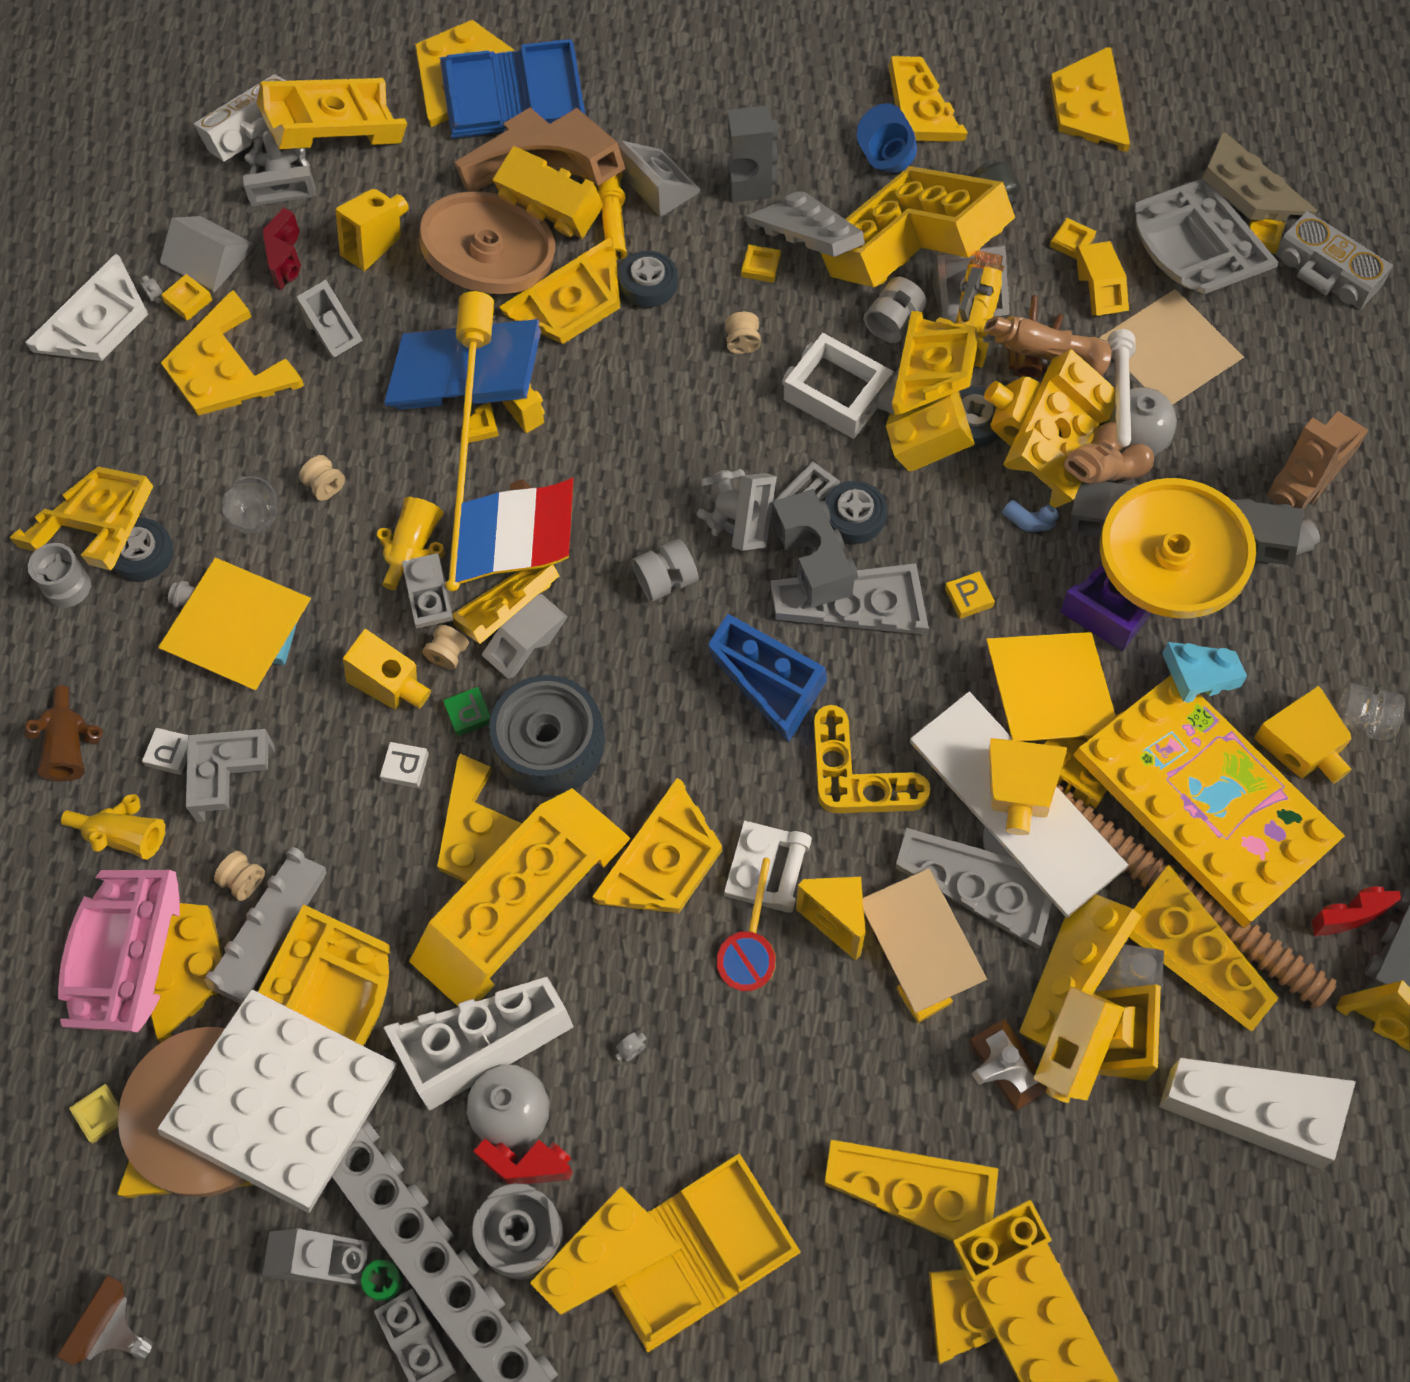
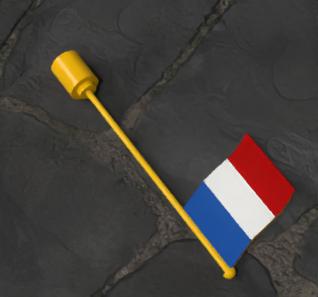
(508, 527)

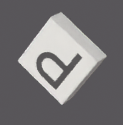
(167, 751)
(404, 765)

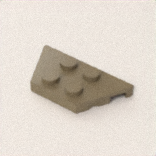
(1251, 185)

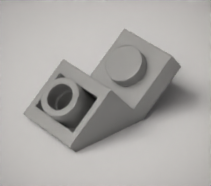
(527, 629)

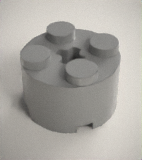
(499, 1218)

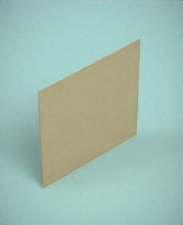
(1176, 347)

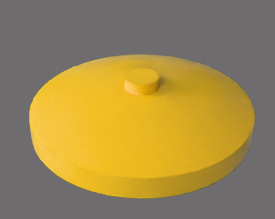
(1177, 548)

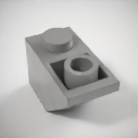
(427, 590)
(315, 1257)

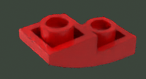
(1363, 909)

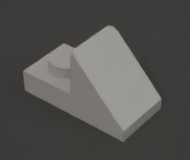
(328, 319)

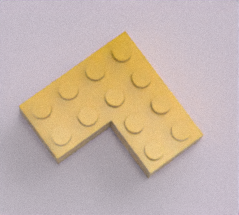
(918, 212)

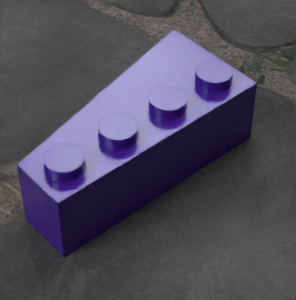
(1104, 610)

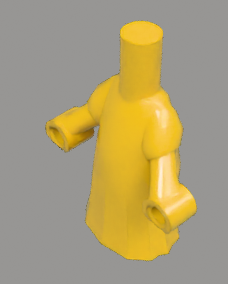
(410, 536)
(118, 830)

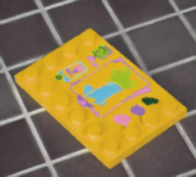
(1209, 799)

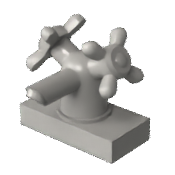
(280, 180)
(748, 507)

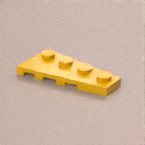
(1200, 950)
(1078, 959)
(920, 1189)

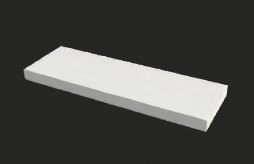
(1062, 850)

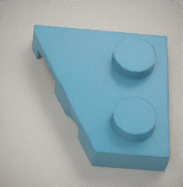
(1203, 669)

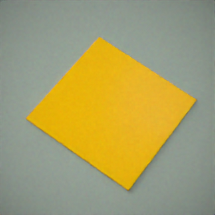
(235, 623)
(1043, 684)

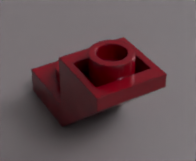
(281, 254)

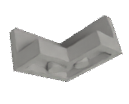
(212, 760)

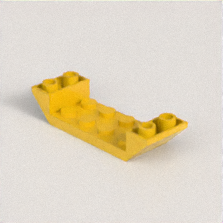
(514, 894)
(1030, 1300)

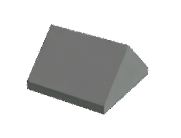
(656, 177)
(203, 250)
(949, 277)

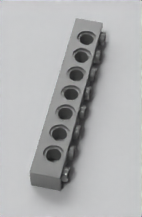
(457, 1271)

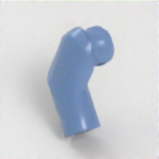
(1031, 521)

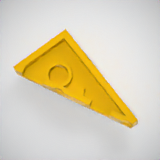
(1386, 1006)

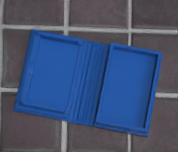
(493, 87)
(436, 363)

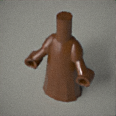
(61, 745)

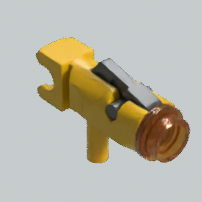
(980, 296)

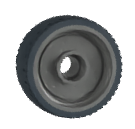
(541, 709)

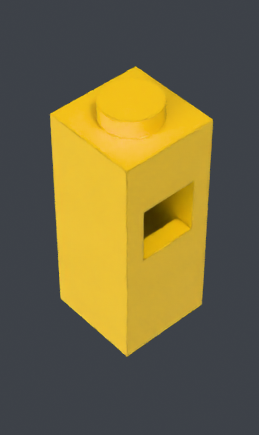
(1078, 1045)

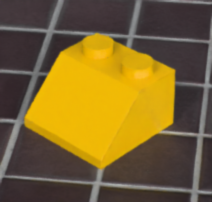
(929, 432)

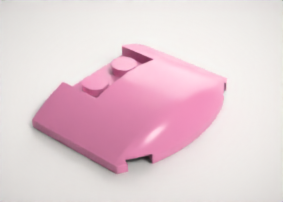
(117, 950)

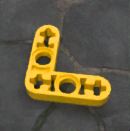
(854, 784)

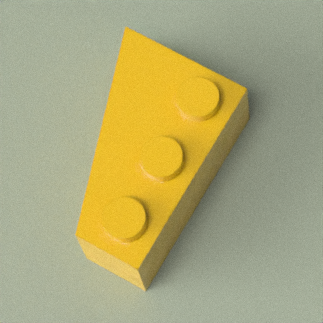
(548, 193)

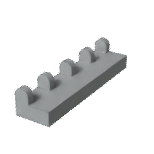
(266, 927)

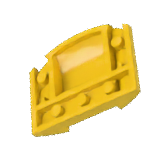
(330, 974)

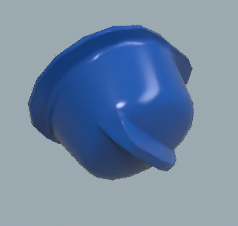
(887, 138)

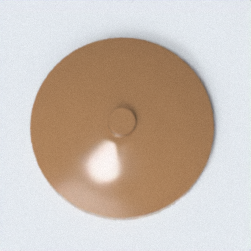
(486, 243)
(146, 1102)

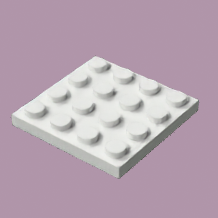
(278, 1100)

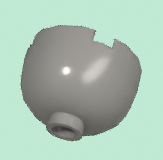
(1151, 419)
(508, 1106)

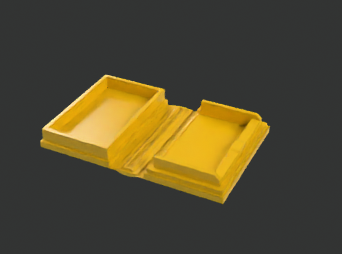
(727, 1245)

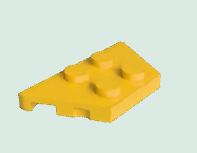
(1090, 100)
(572, 295)
(934, 362)
(664, 858)
(187, 957)

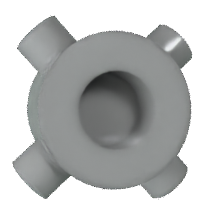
(151, 289)
(630, 1046)

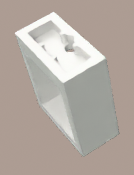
(844, 419)

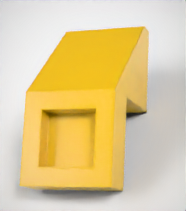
(1106, 278)

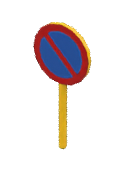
(746, 958)

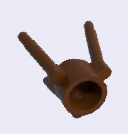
(1027, 365)

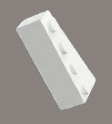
(457, 1046)
(1269, 1108)

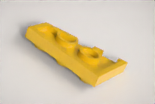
(920, 101)
(501, 602)
(604, 1252)
(956, 1315)

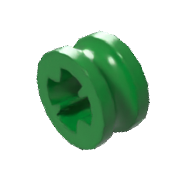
(370, 1288)

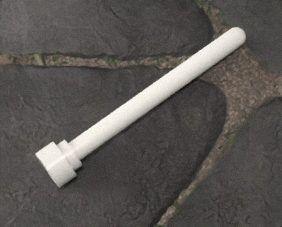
(1123, 347)

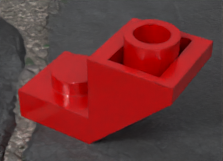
(537, 1166)

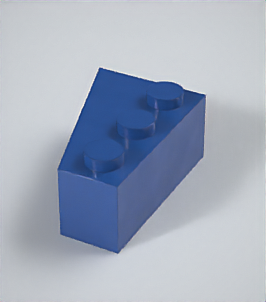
(768, 673)

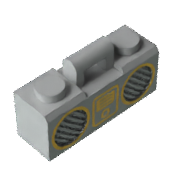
(1333, 261)

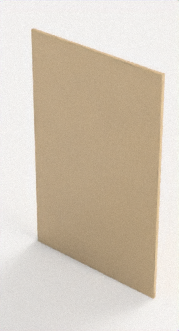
(922, 940)

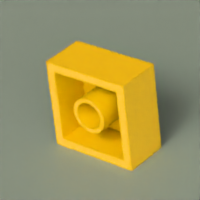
(527, 411)

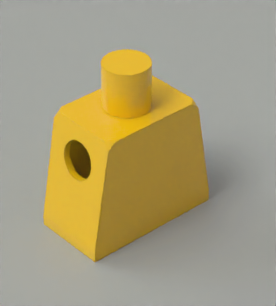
(369, 226)
(1011, 406)
(383, 672)
(1308, 737)
(1023, 780)

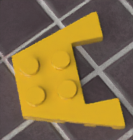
(460, 39)
(212, 371)
(99, 503)
(470, 829)

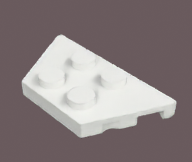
(93, 317)

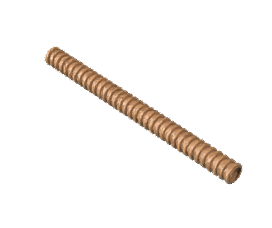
(1249, 940)

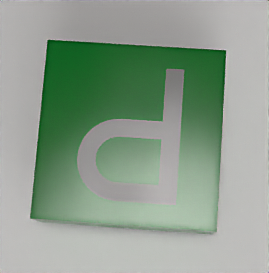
(467, 711)

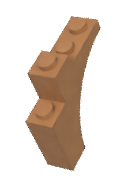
(567, 143)
(1316, 460)

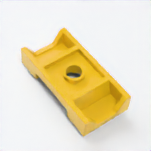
(302, 111)
(1075, 401)

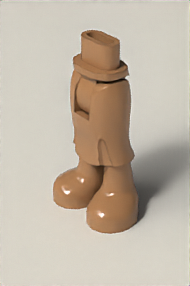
(1041, 341)
(1103, 461)

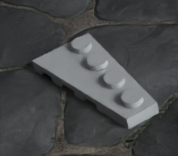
(809, 222)
(880, 600)
(980, 882)

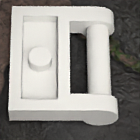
(755, 844)

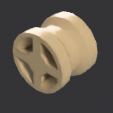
(742, 332)
(321, 477)
(445, 647)
(239, 875)

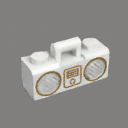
(234, 124)

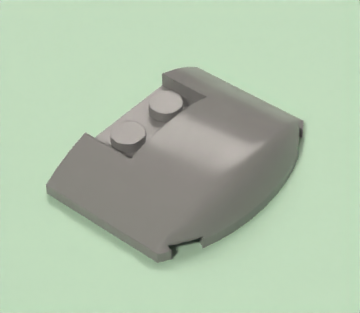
(1200, 238)

